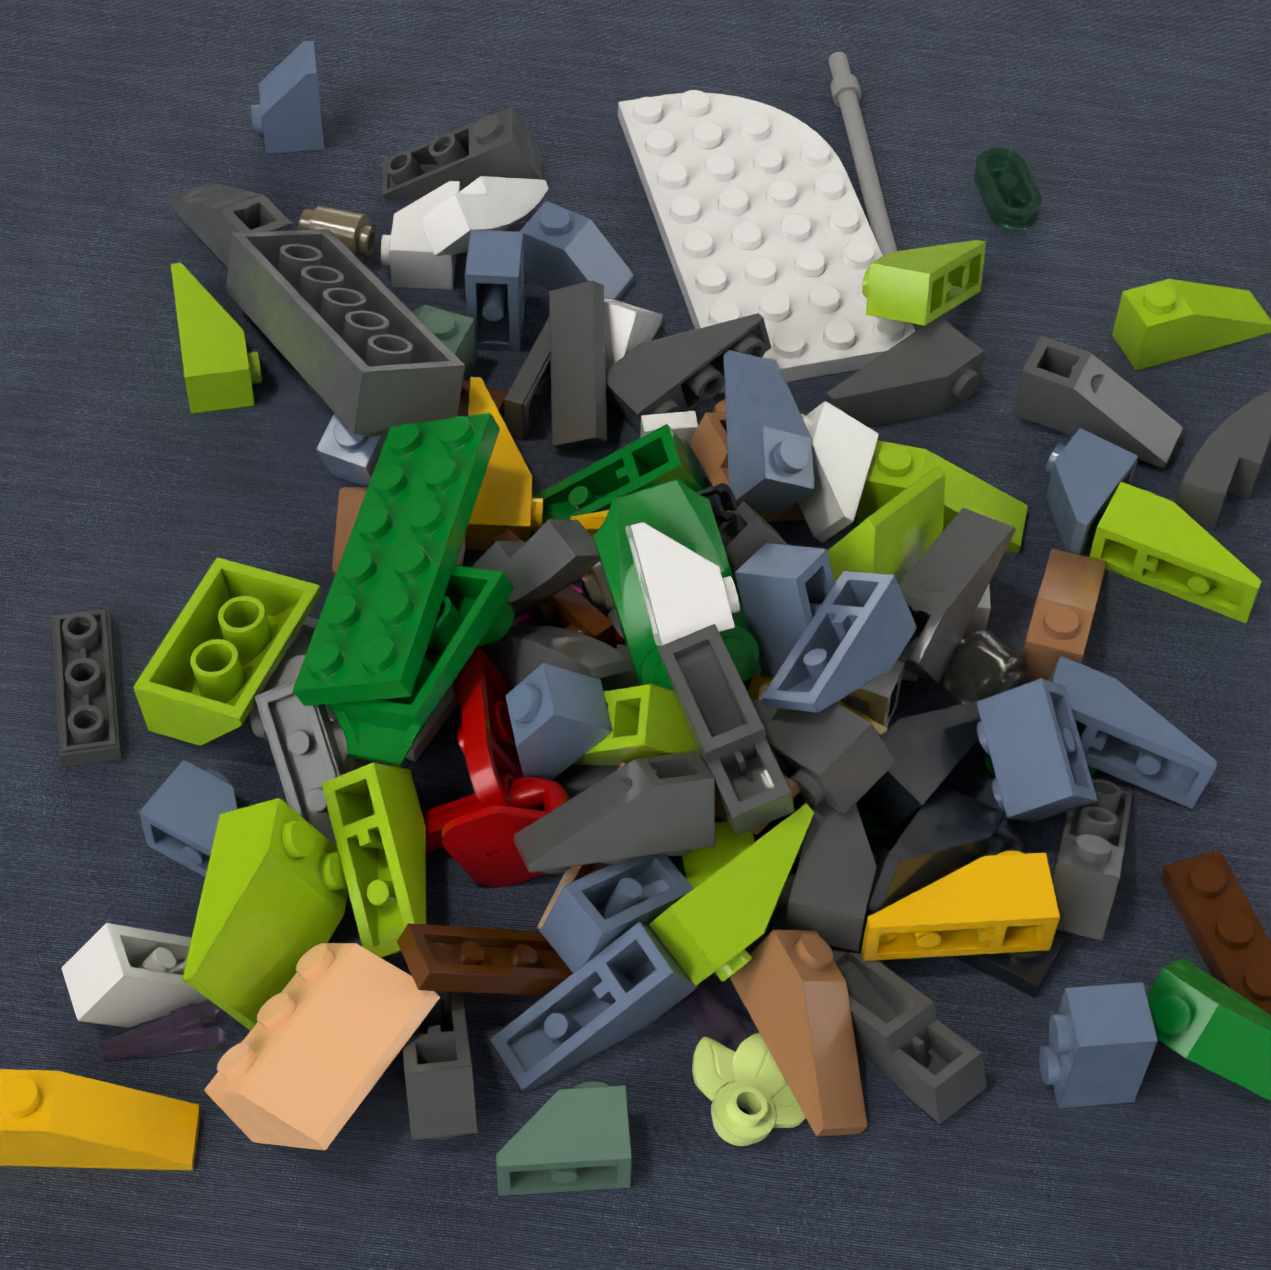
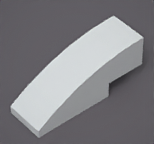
(482, 205)

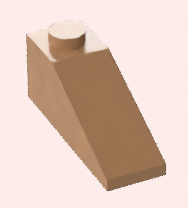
(1062, 611)
(807, 1025)

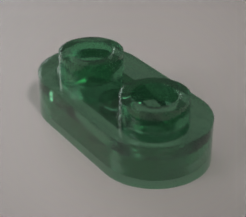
(1007, 188)

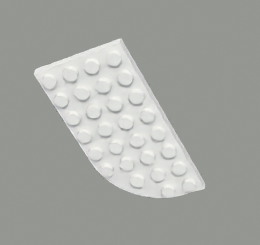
(761, 226)

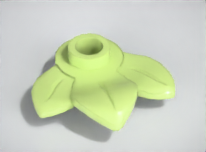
(746, 1081)

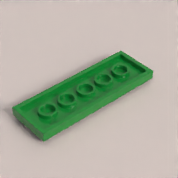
(397, 562)

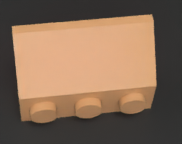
(319, 1047)

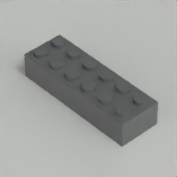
(343, 330)

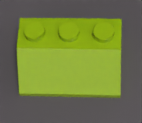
(896, 533)
(222, 651)

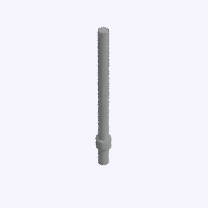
(846, 96)

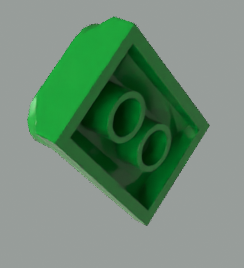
(689, 521)
(470, 616)

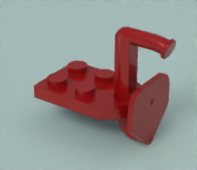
(482, 826)

